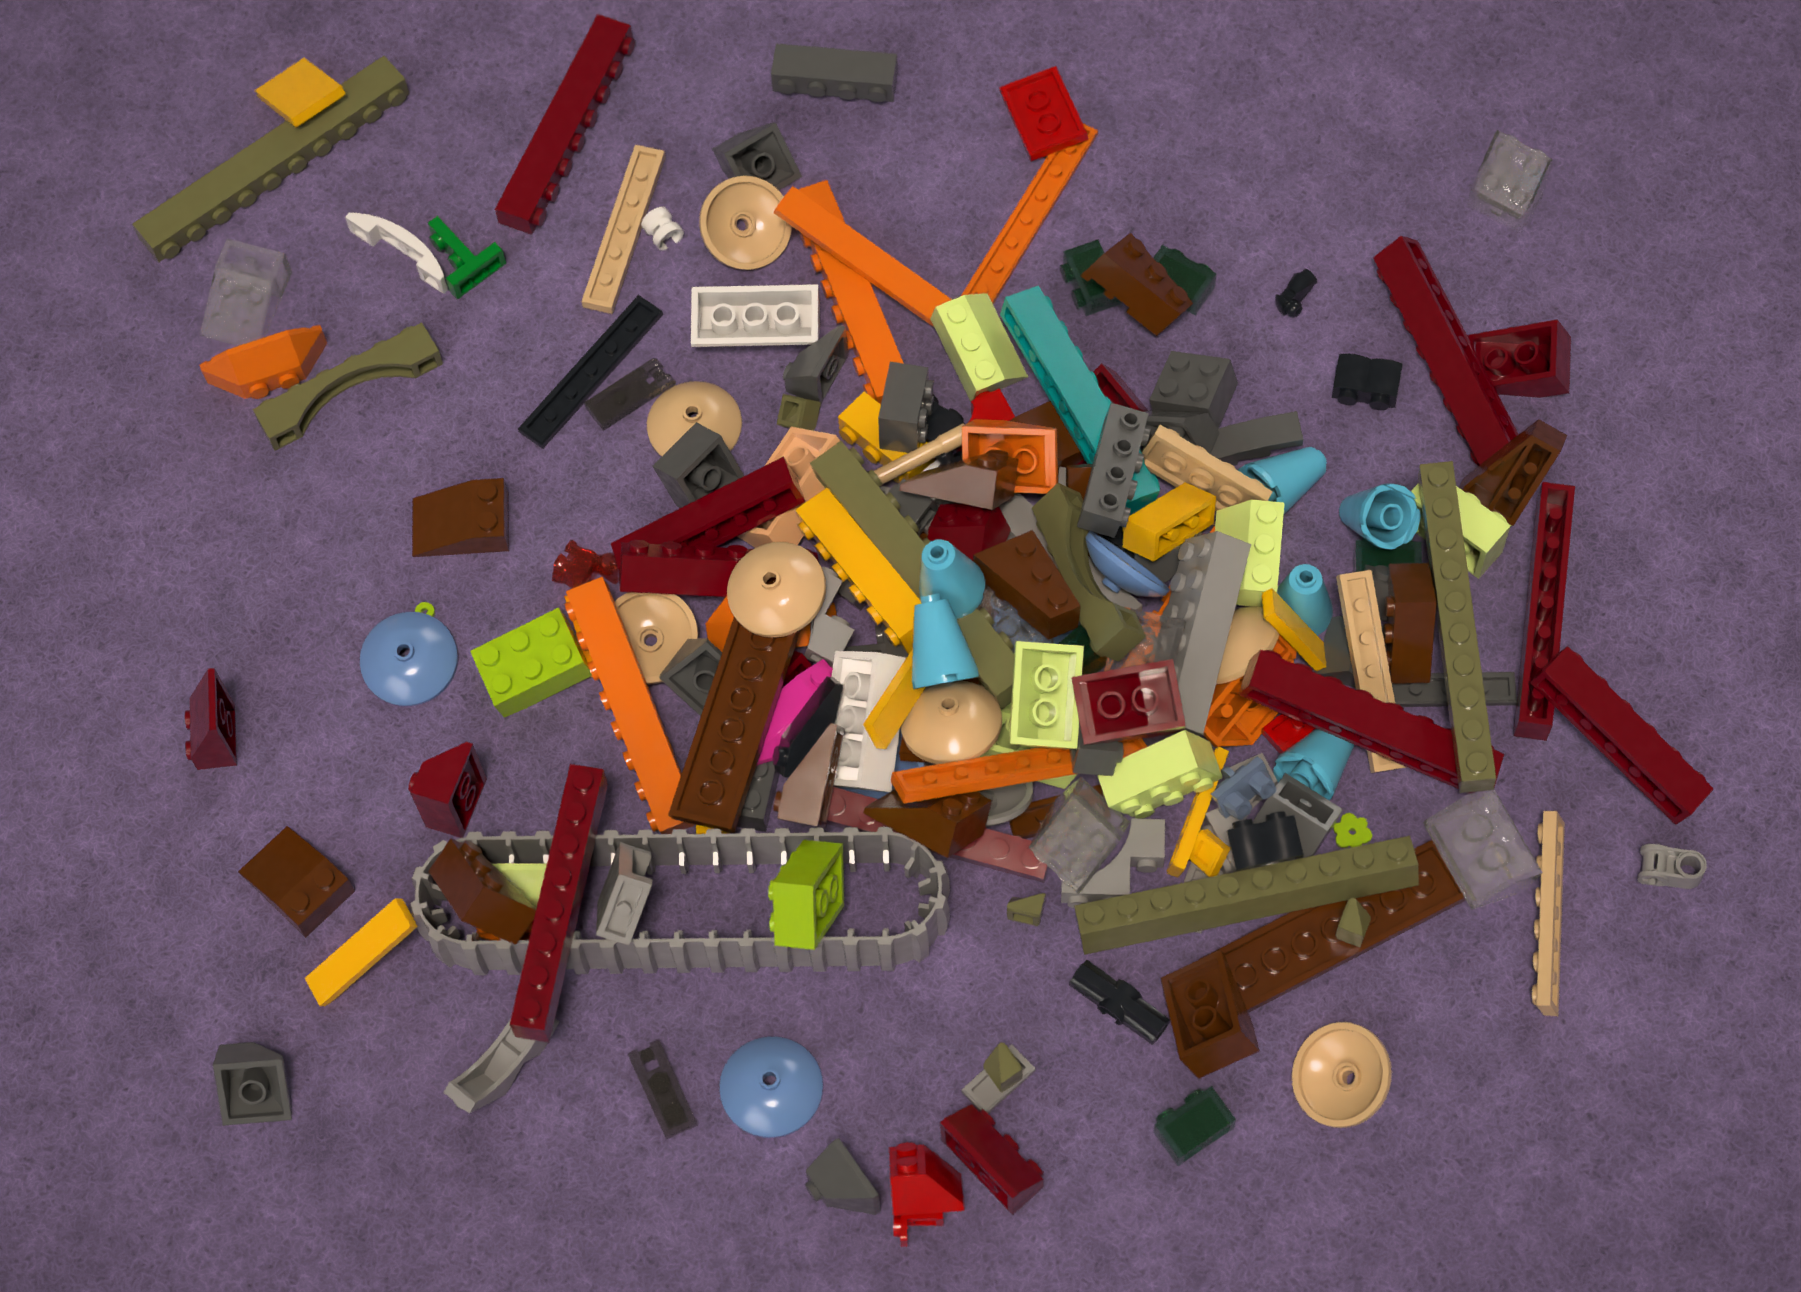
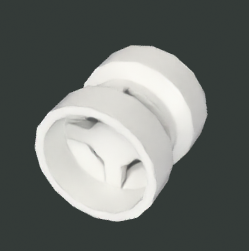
(661, 227)

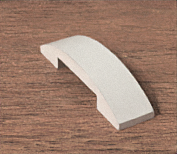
(374, 228)

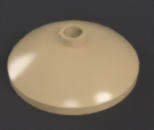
(754, 203)
(715, 410)
(786, 603)
(659, 617)
(1246, 637)
(954, 733)
(1323, 1070)

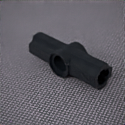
(1119, 1001)

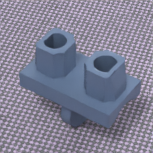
(1242, 785)

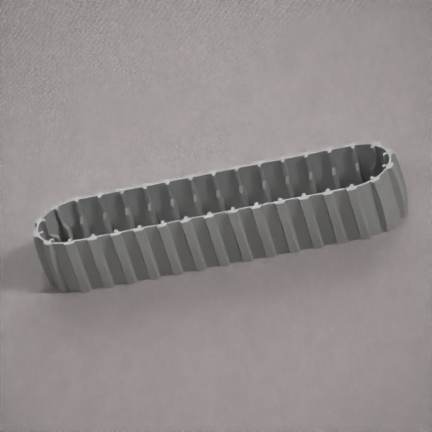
(713, 952)

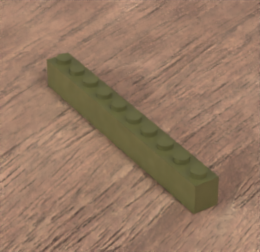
(269, 161)
(902, 547)
(1456, 628)
(1247, 895)

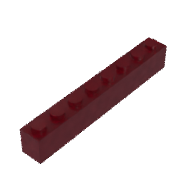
(564, 125)
(1445, 348)
(1544, 606)
(1353, 716)
(991, 850)
(559, 903)

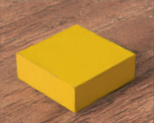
(1209, 852)

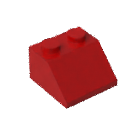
(923, 1181)

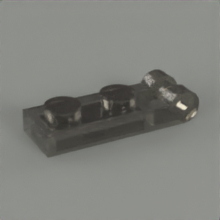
(629, 393)
(663, 1090)

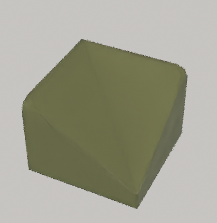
(798, 412)
(1027, 910)
(1353, 923)
(1003, 1067)

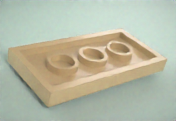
(1181, 461)

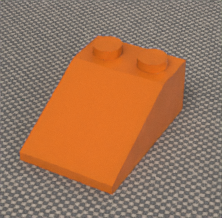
(1029, 443)

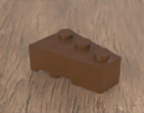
(1139, 283)
(1515, 471)
(1030, 583)
(1410, 622)
(481, 892)

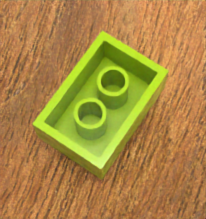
(531, 663)
(807, 894)

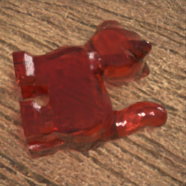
(582, 566)

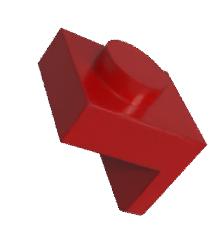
(901, 1224)

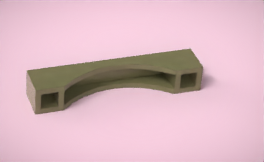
(404, 355)
(1109, 626)

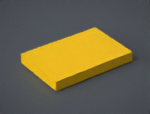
(300, 92)

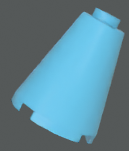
(1288, 474)
(1382, 515)
(952, 576)
(1308, 597)
(939, 645)
(1315, 762)

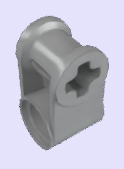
(1668, 866)

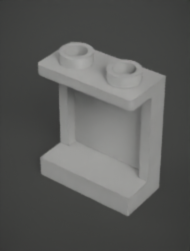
(623, 894)

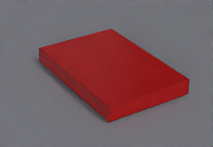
(1043, 113)

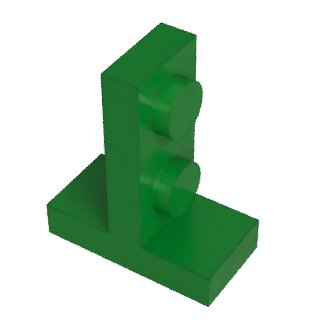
(469, 268)

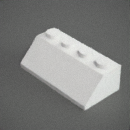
(755, 315)
(864, 682)

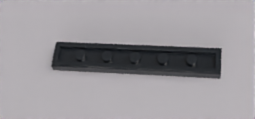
(590, 371)

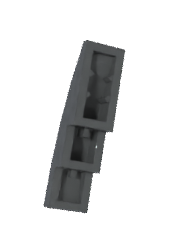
(1257, 437)

